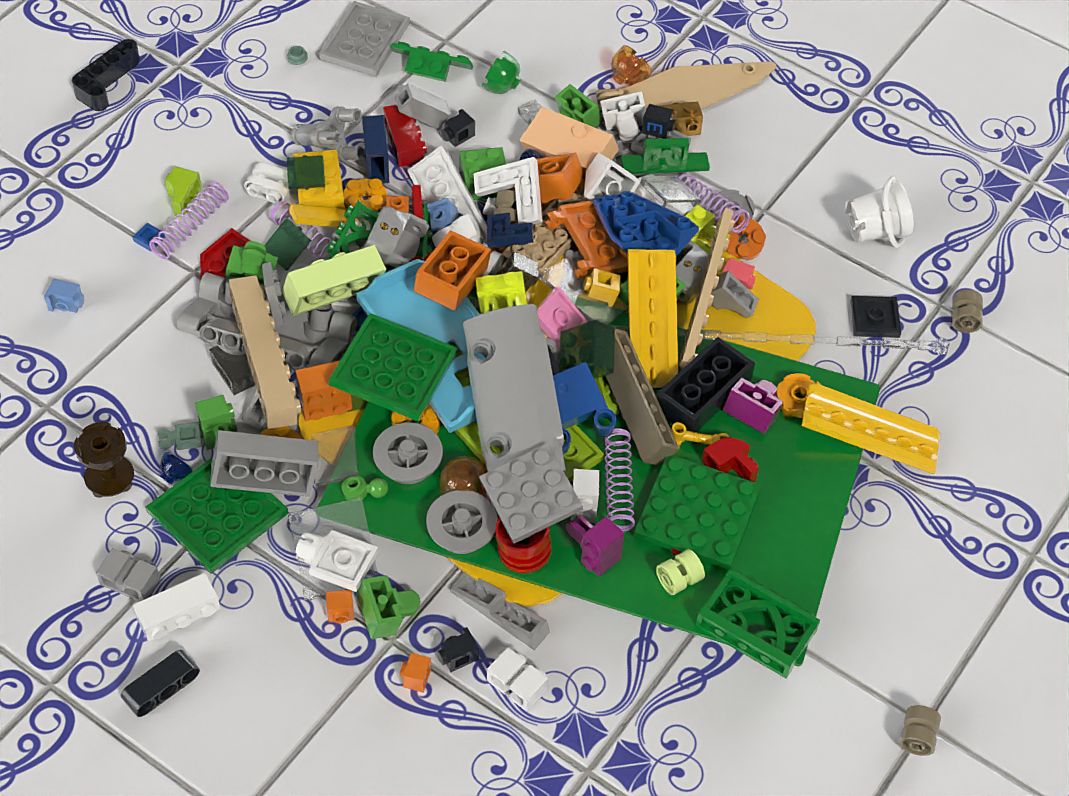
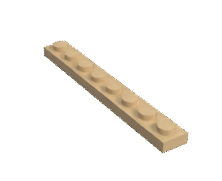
(708, 282)

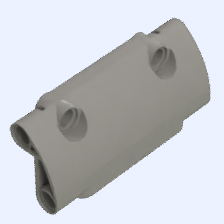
(306, 338)
(512, 385)

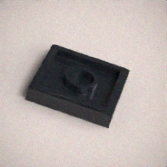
(875, 316)

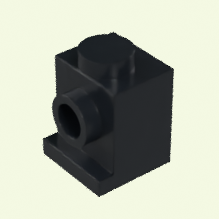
(459, 128)
(458, 651)

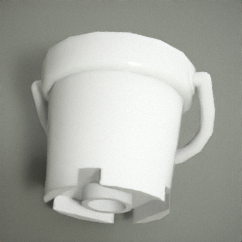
(881, 214)

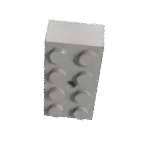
(264, 463)

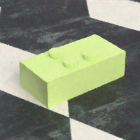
(331, 279)

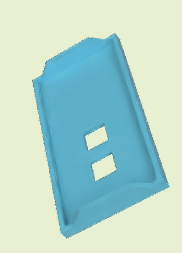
(394, 299)

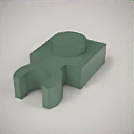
(184, 437)

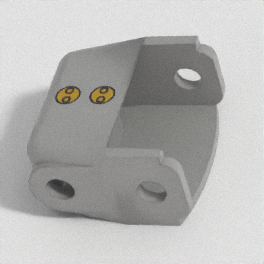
(396, 236)
(690, 270)

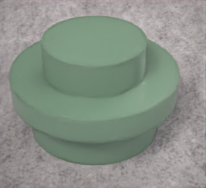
(297, 55)

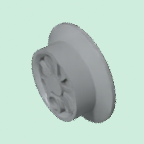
(407, 452)
(461, 521)

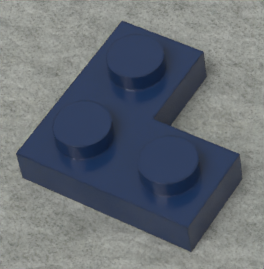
(502, 233)

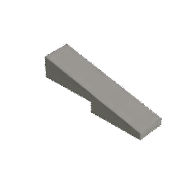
(508, 615)

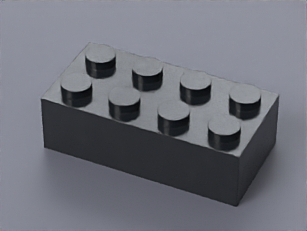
(704, 385)

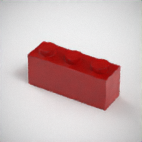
(404, 137)

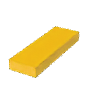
(317, 215)

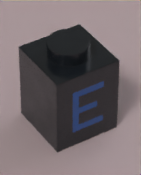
(658, 121)

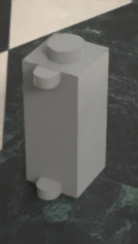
(422, 105)

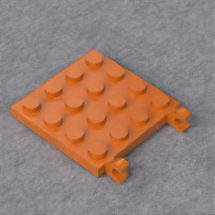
(590, 237)

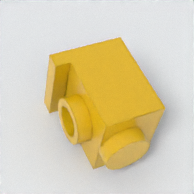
(602, 286)

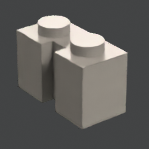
(127, 575)

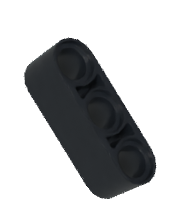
(160, 683)

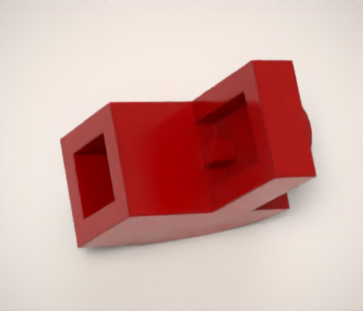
(729, 455)

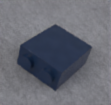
(375, 148)

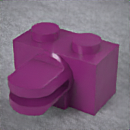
(754, 404)
(599, 543)

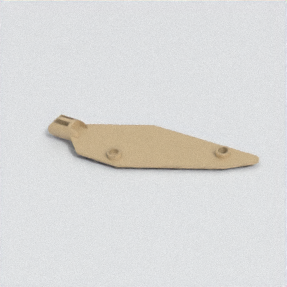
(695, 83)

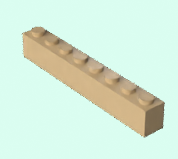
(263, 353)

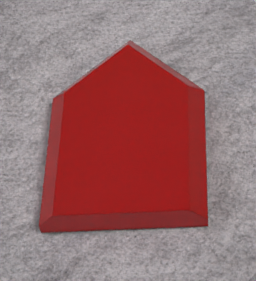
(216, 257)

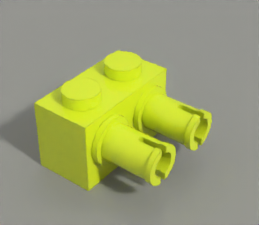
(705, 222)
(500, 291)

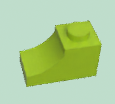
(183, 187)

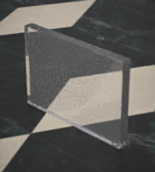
(336, 455)

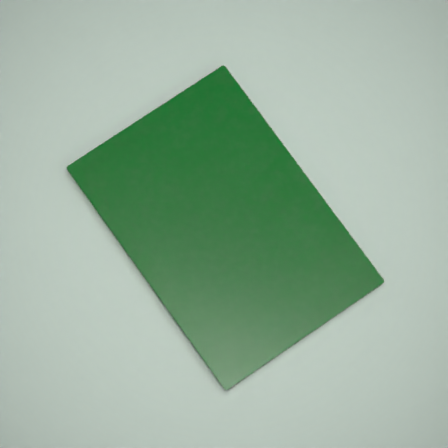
(784, 546)

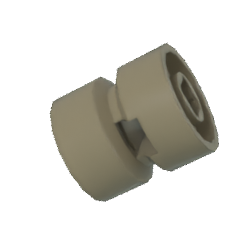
(507, 204)
(967, 311)
(920, 730)

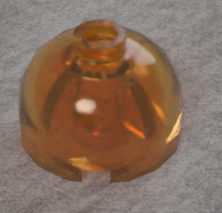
(628, 67)
(462, 475)

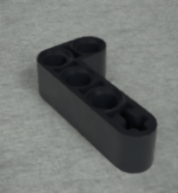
(93, 80)

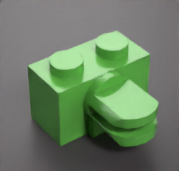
(578, 106)
(248, 261)
(215, 415)
(385, 606)

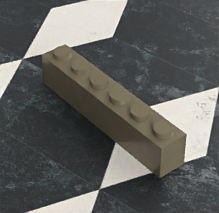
(639, 404)

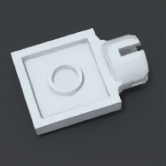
(336, 558)

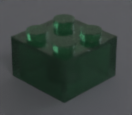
(591, 344)

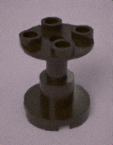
(102, 452)

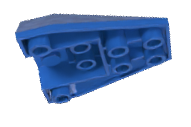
(643, 224)

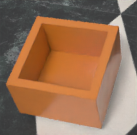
(317, 396)

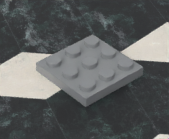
(531, 493)

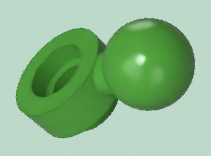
(377, 488)

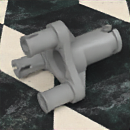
(331, 134)

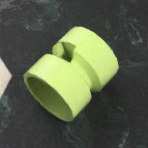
(683, 570)

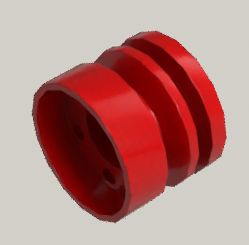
(526, 554)

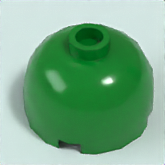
(503, 75)

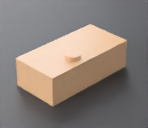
(558, 135)

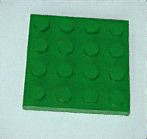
(393, 367)
(698, 511)
(214, 520)

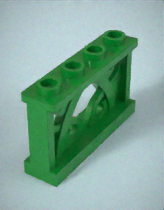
(359, 233)
(757, 598)

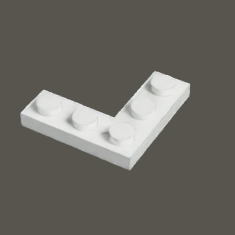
(522, 176)

